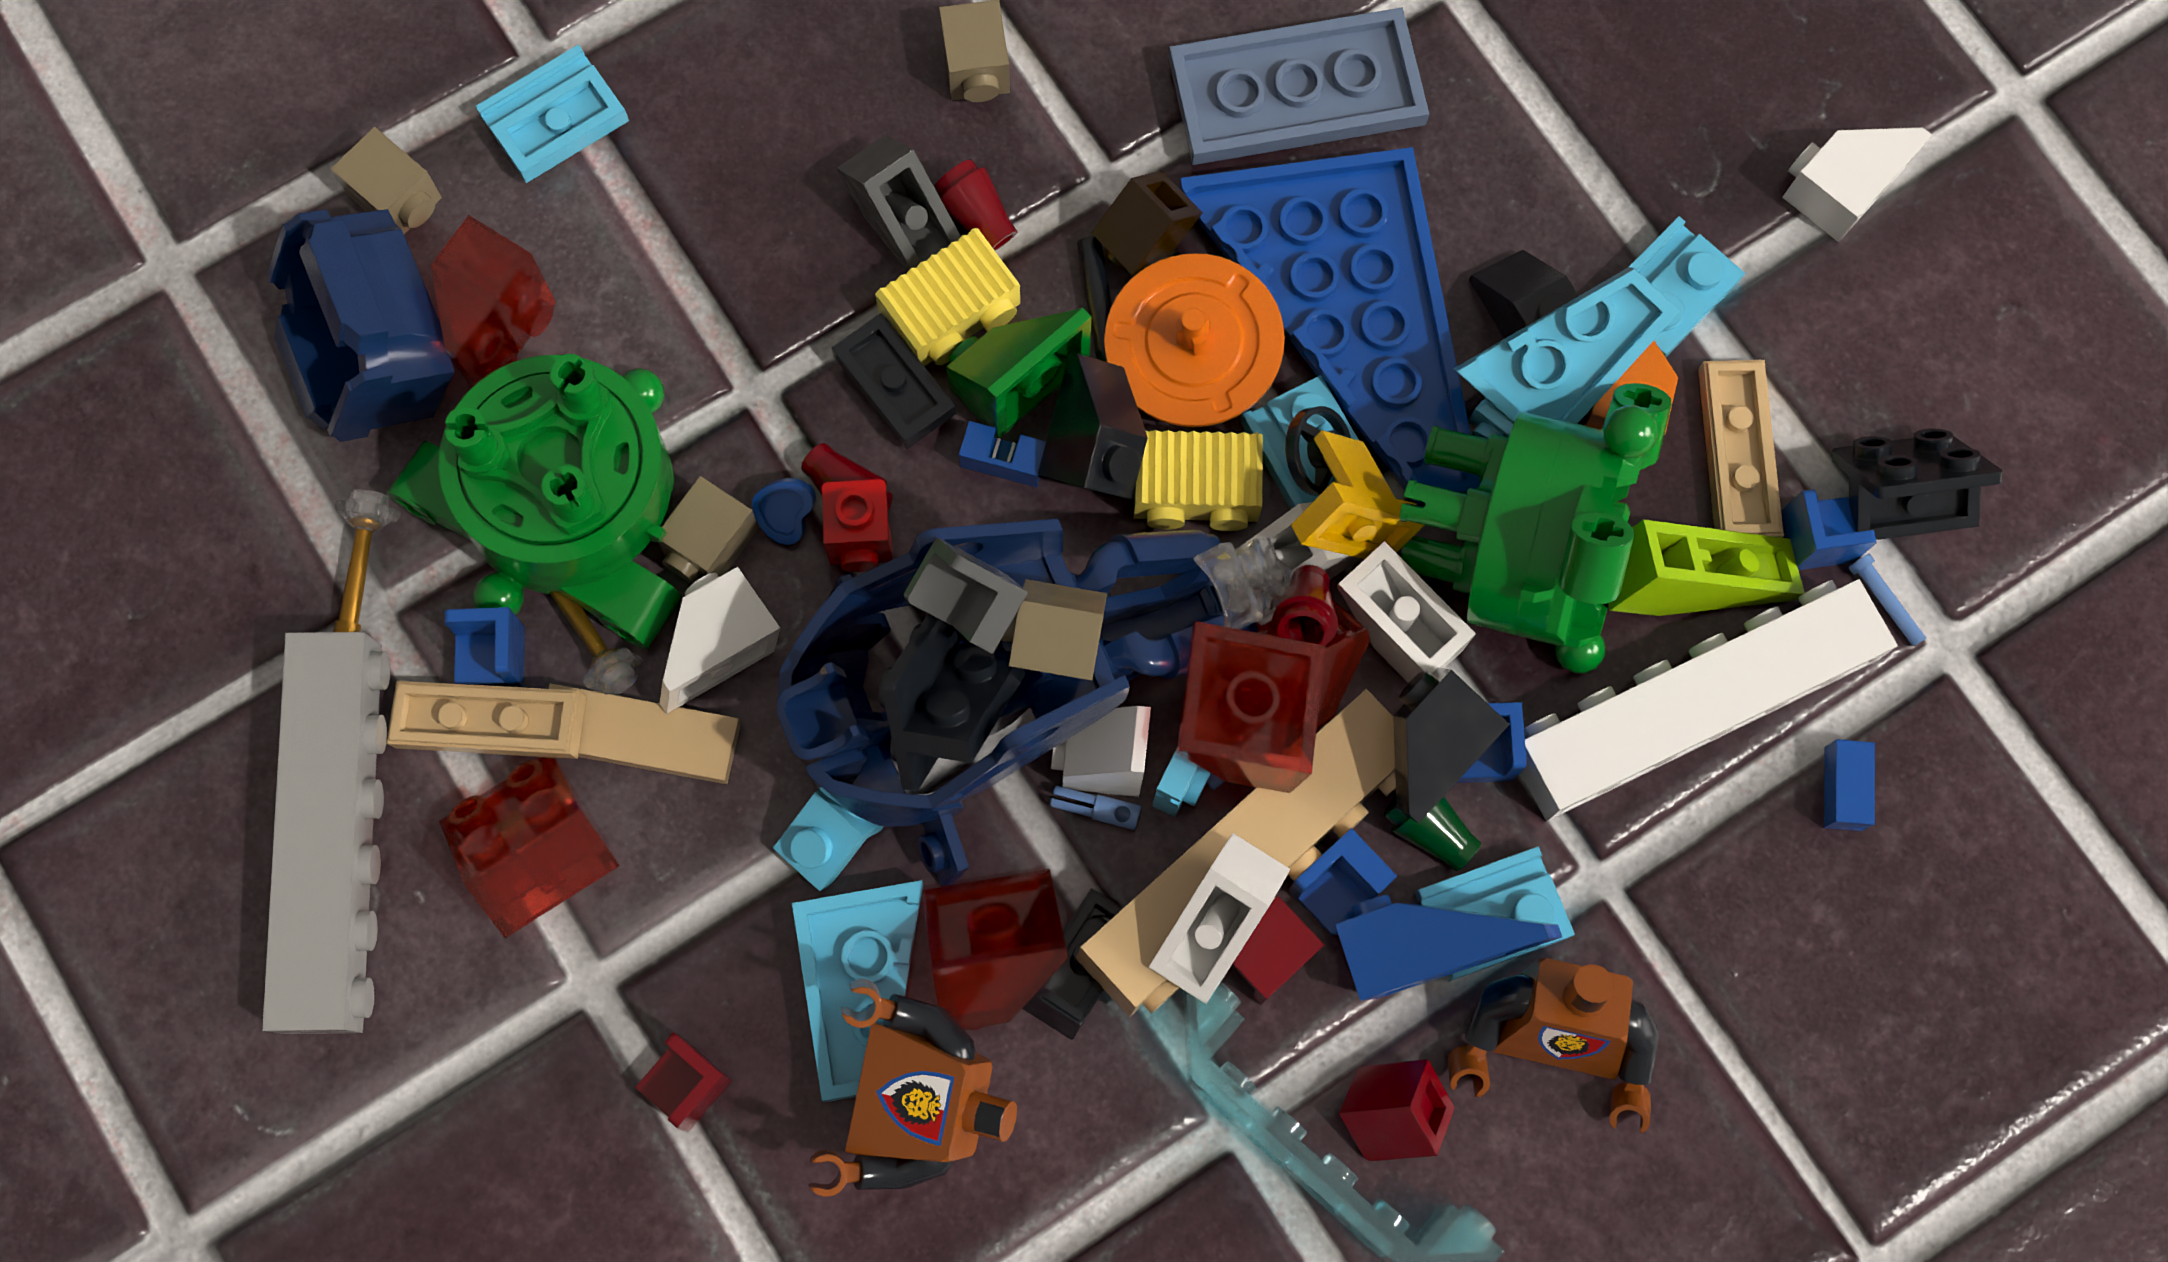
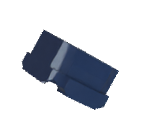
(357, 323)

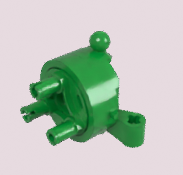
(555, 487)
(1544, 522)

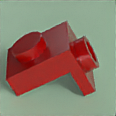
(856, 524)

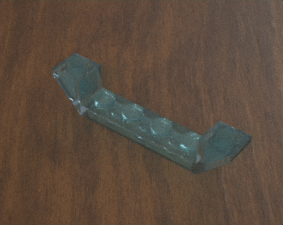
(1445, 1237)

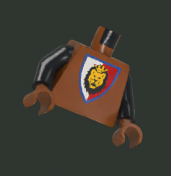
(1569, 1021)
(916, 1097)

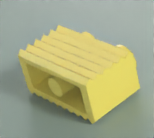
(950, 298)
(1200, 479)

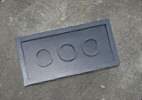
(1298, 86)

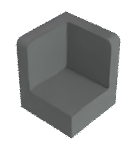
(965, 594)

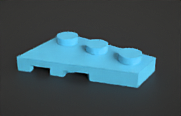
(1572, 353)
(848, 940)

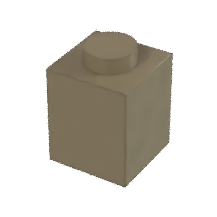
(975, 50)
(385, 177)
(706, 532)
(1057, 630)

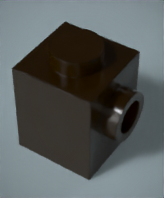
(1145, 222)

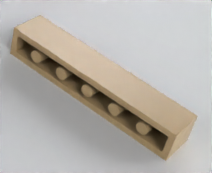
(1349, 764)

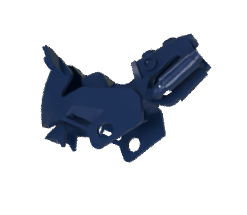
(825, 671)

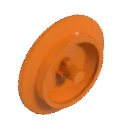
(1195, 339)

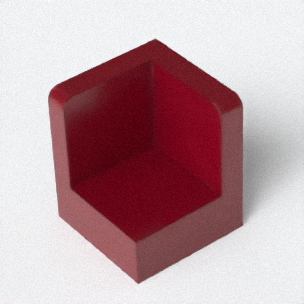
(1275, 950)
(683, 1083)
(1397, 1110)

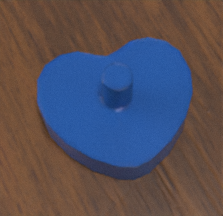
(782, 509)

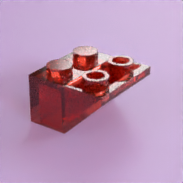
(488, 299)
(526, 844)

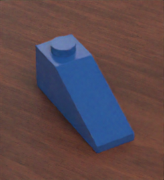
(1414, 944)

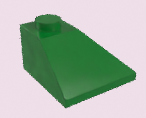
(1016, 366)

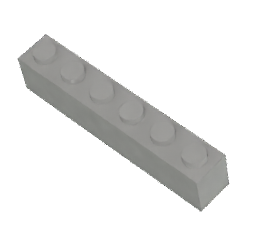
(325, 834)

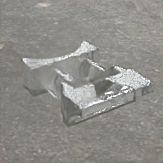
(1246, 580)

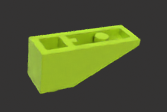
(1704, 569)

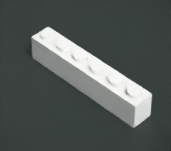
(1704, 697)

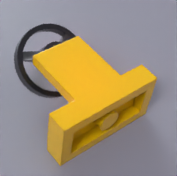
(1358, 505)

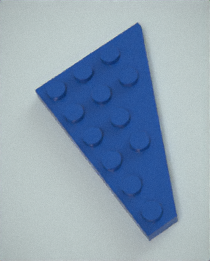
(1355, 290)

